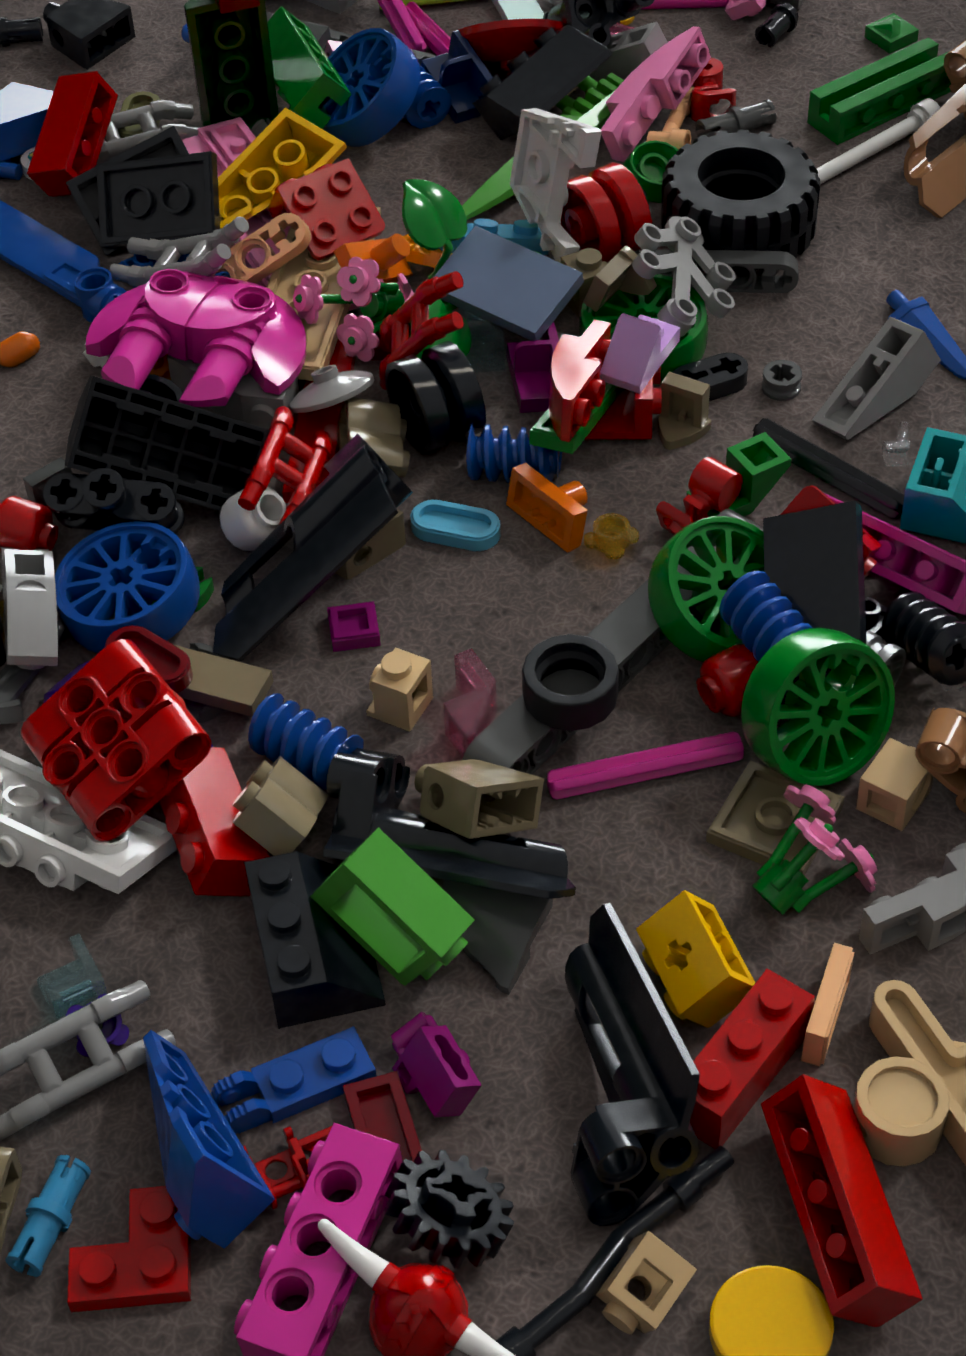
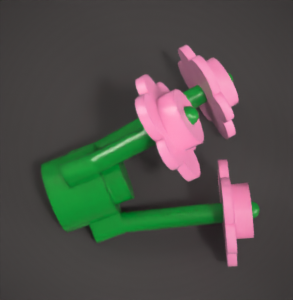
(358, 288)
(783, 882)

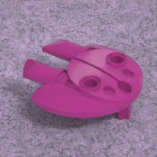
(207, 319)

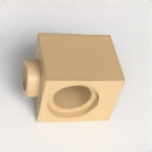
(894, 785)

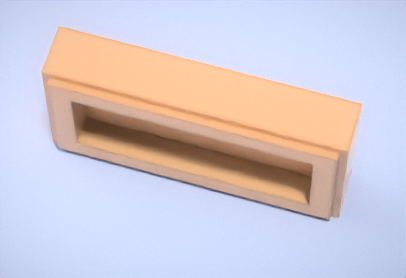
(828, 1005)

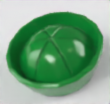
(648, 164)

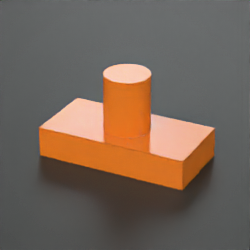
(387, 252)
(549, 508)

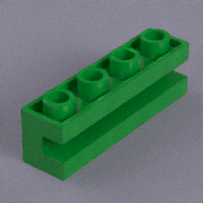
(303, 69)
(878, 92)

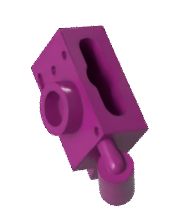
(434, 1066)

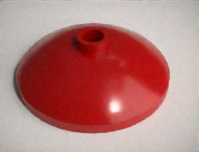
(504, 39)

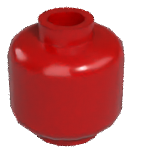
(26, 525)
(725, 679)

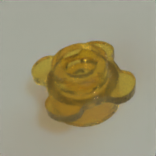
(611, 535)

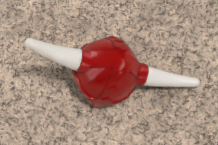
(413, 1306)

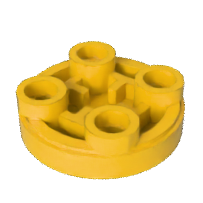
(770, 1314)

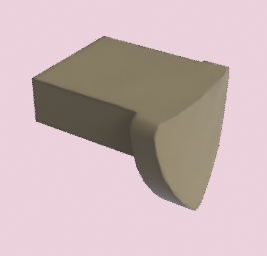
(617, 276)
(683, 411)

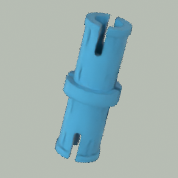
(48, 1216)

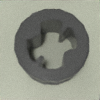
(781, 390)

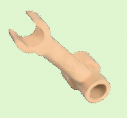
(671, 131)

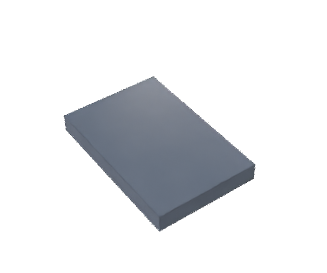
(510, 283)

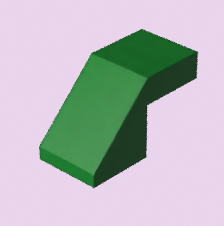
(761, 466)

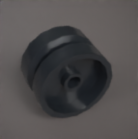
(436, 396)

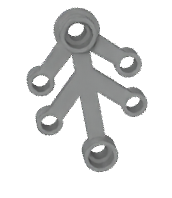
(685, 239)

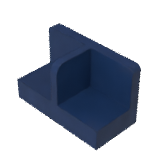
(461, 75)

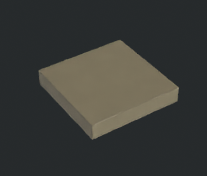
(759, 816)

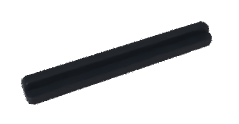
(834, 470)

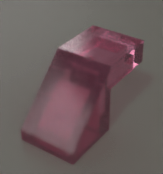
(476, 707)

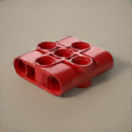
(115, 739)

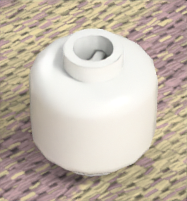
(250, 528)

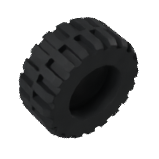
(744, 192)

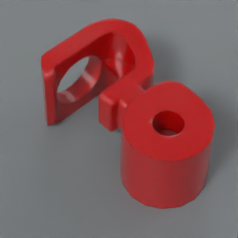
(709, 90)
(711, 487)

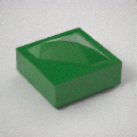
(891, 33)

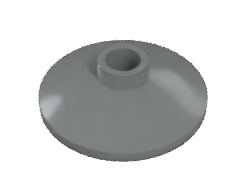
(330, 388)

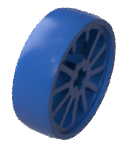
(382, 83)
(122, 574)

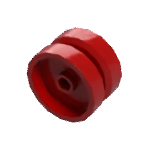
(605, 210)

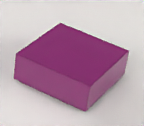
(353, 626)

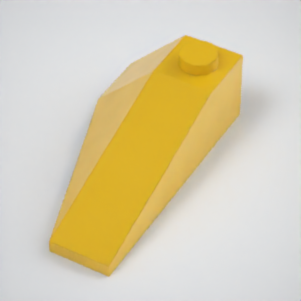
(282, 151)

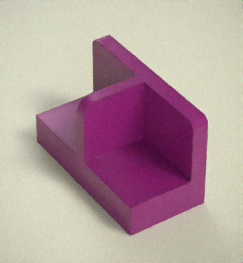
(531, 370)

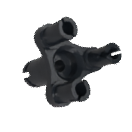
(595, 16)

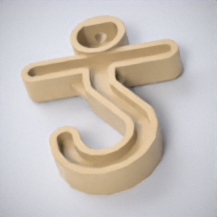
(919, 1089)

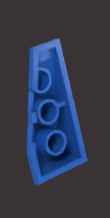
(200, 1154)

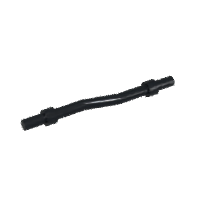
(679, 1193)

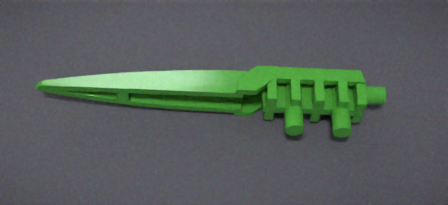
(590, 111)

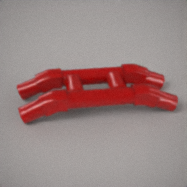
(424, 331)
(270, 466)

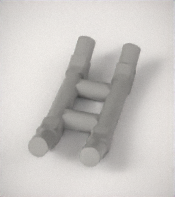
(146, 118)
(205, 252)
(105, 1066)

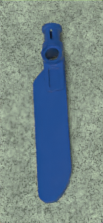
(55, 262)

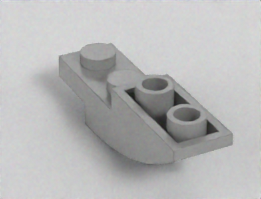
(29, 608)
(930, 910)

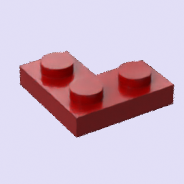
(139, 1272)

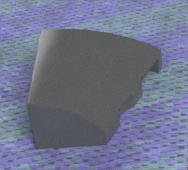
(501, 929)

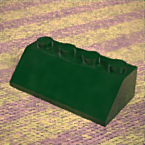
(231, 63)

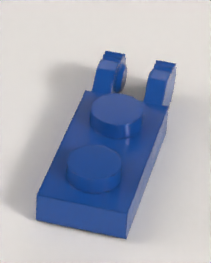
(294, 1081)

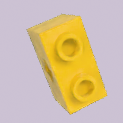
(695, 960)

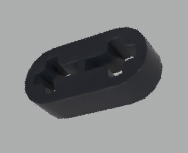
(724, 373)

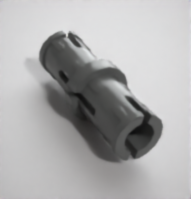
(738, 119)

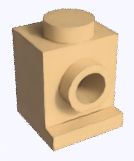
(400, 689)
(663, 1276)

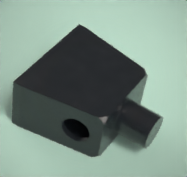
(88, 28)

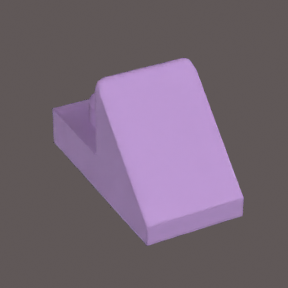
(637, 351)

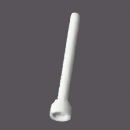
(915, 119)

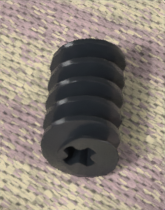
(928, 636)

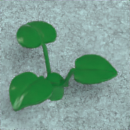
(432, 221)

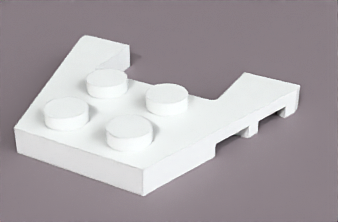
(540, 171)

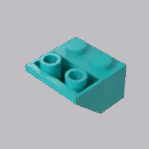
(937, 487)

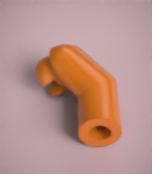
(18, 349)

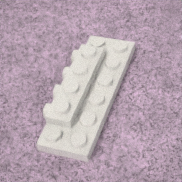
(51, 840)

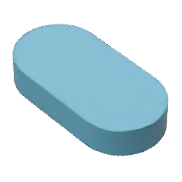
(455, 525)

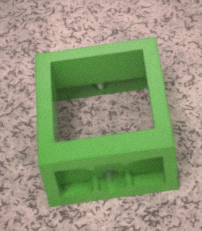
(394, 909)

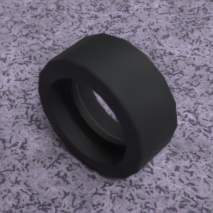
(567, 711)

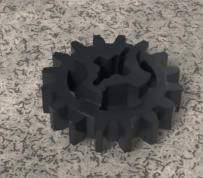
(449, 1209)

